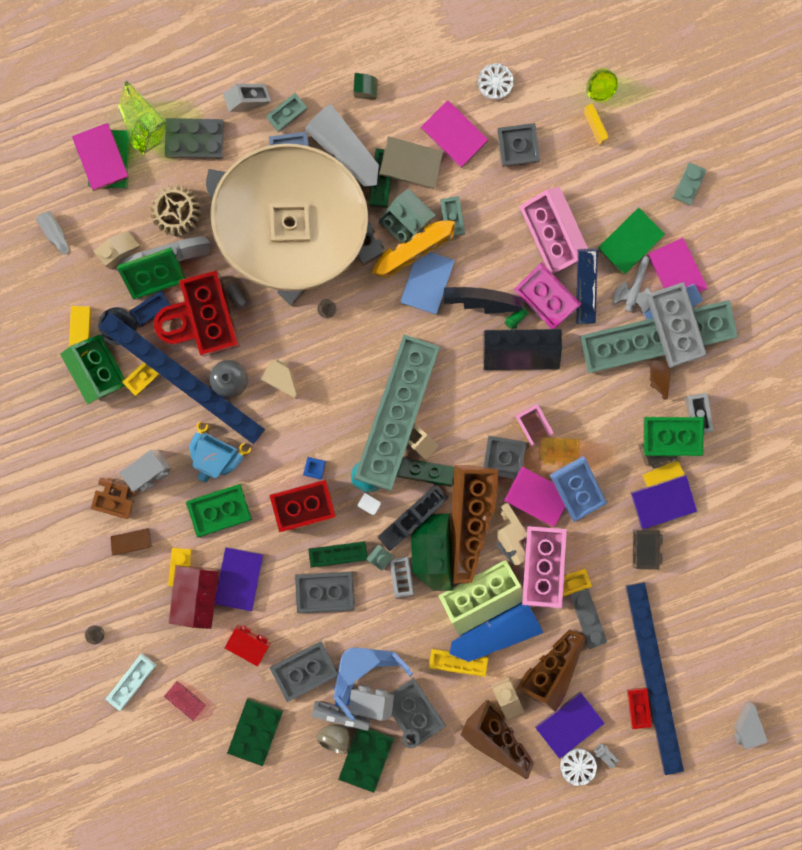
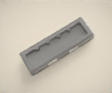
(334, 713)

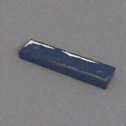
(586, 285)

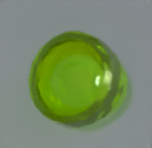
(601, 85)

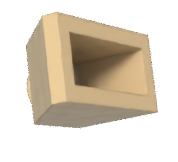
(116, 249)
(280, 377)
(422, 442)
(507, 698)

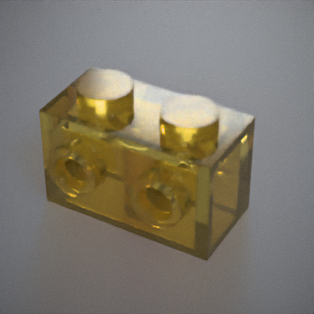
(559, 450)

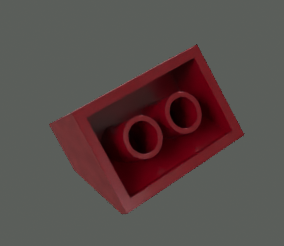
(193, 596)

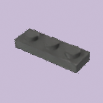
(588, 618)

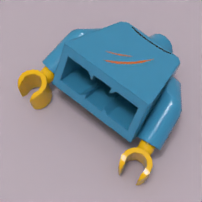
(212, 455)

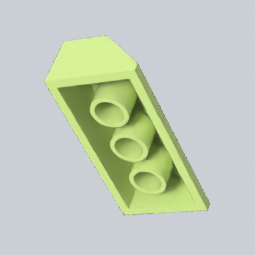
(483, 599)

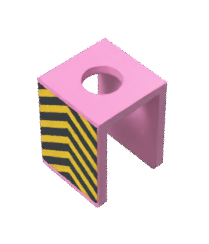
(536, 408)

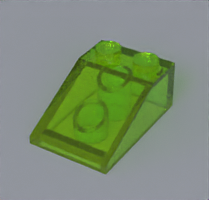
(141, 120)

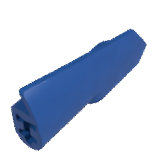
(497, 633)

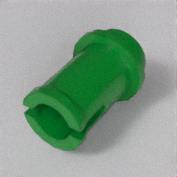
(512, 321)

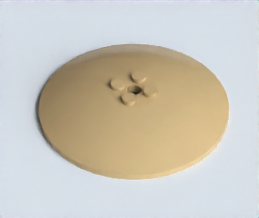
(284, 185)

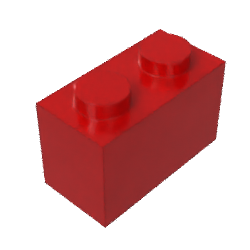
(247, 645)

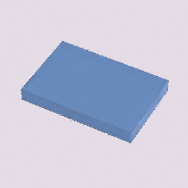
(427, 282)
(578, 489)

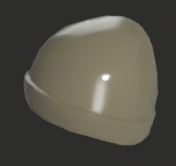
(334, 738)

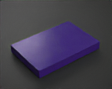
(663, 502)
(238, 579)
(569, 725)

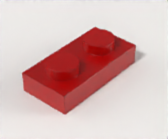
(639, 708)

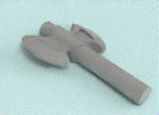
(633, 295)

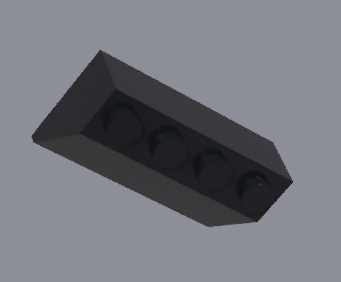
(522, 349)

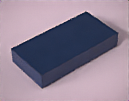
(149, 308)

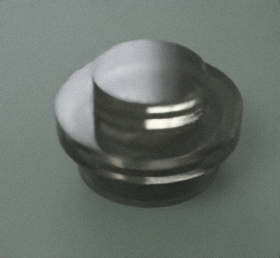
(326, 308)
(94, 634)

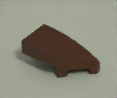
(660, 377)

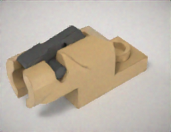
(511, 536)

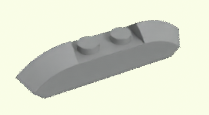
(185, 250)

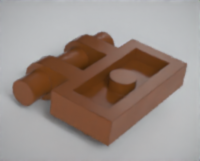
(110, 503)

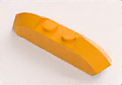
(407, 253)

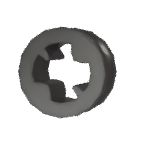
(417, 738)

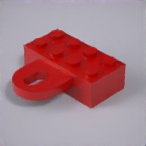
(203, 316)

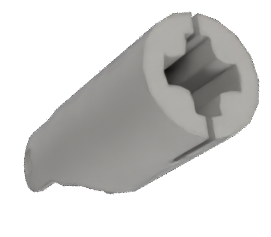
(53, 231)

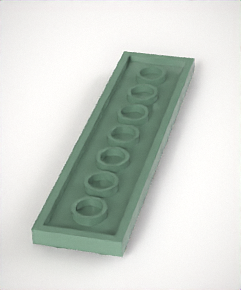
(641, 339)
(397, 413)

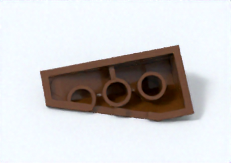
(552, 675)
(491, 736)

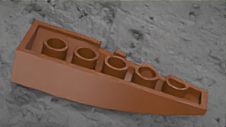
(471, 515)

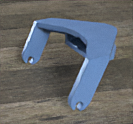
(356, 663)

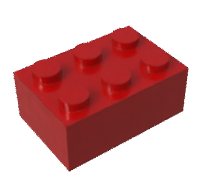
(303, 505)

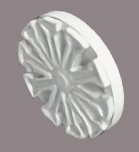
(495, 81)
(578, 767)

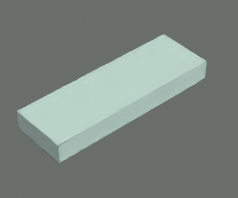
(131, 682)

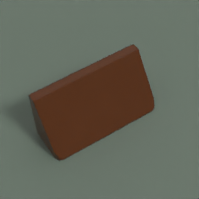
(130, 541)

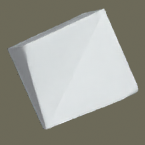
(369, 504)

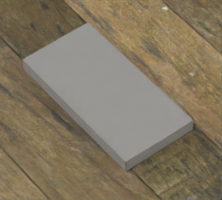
(676, 324)

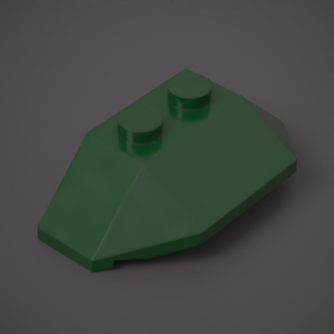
(433, 552)

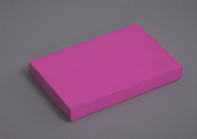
(454, 133)
(100, 156)
(676, 265)
(547, 296)
(536, 496)

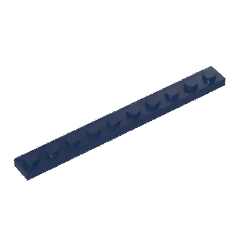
(181, 378)
(654, 678)

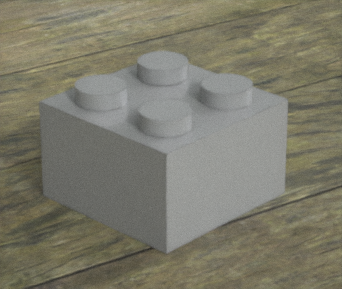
(145, 471)

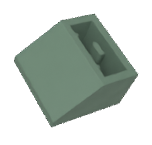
(406, 216)

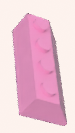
(553, 229)
(544, 567)

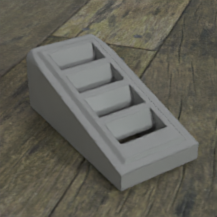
(405, 594)

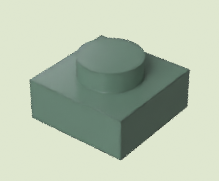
(380, 557)

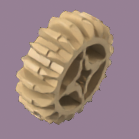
(169, 212)

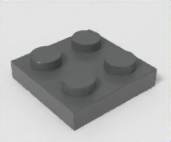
(518, 145)
(505, 455)

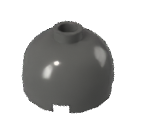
(228, 378)

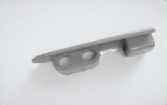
(341, 142)

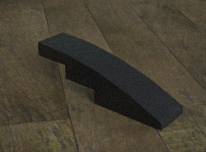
(491, 300)
(412, 517)

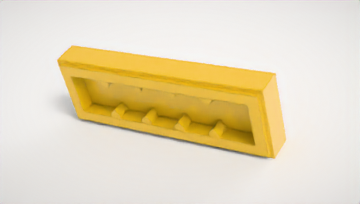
(445, 661)

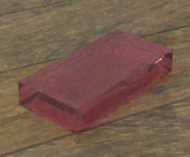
(185, 700)

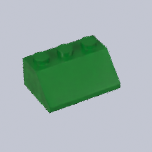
(94, 372)

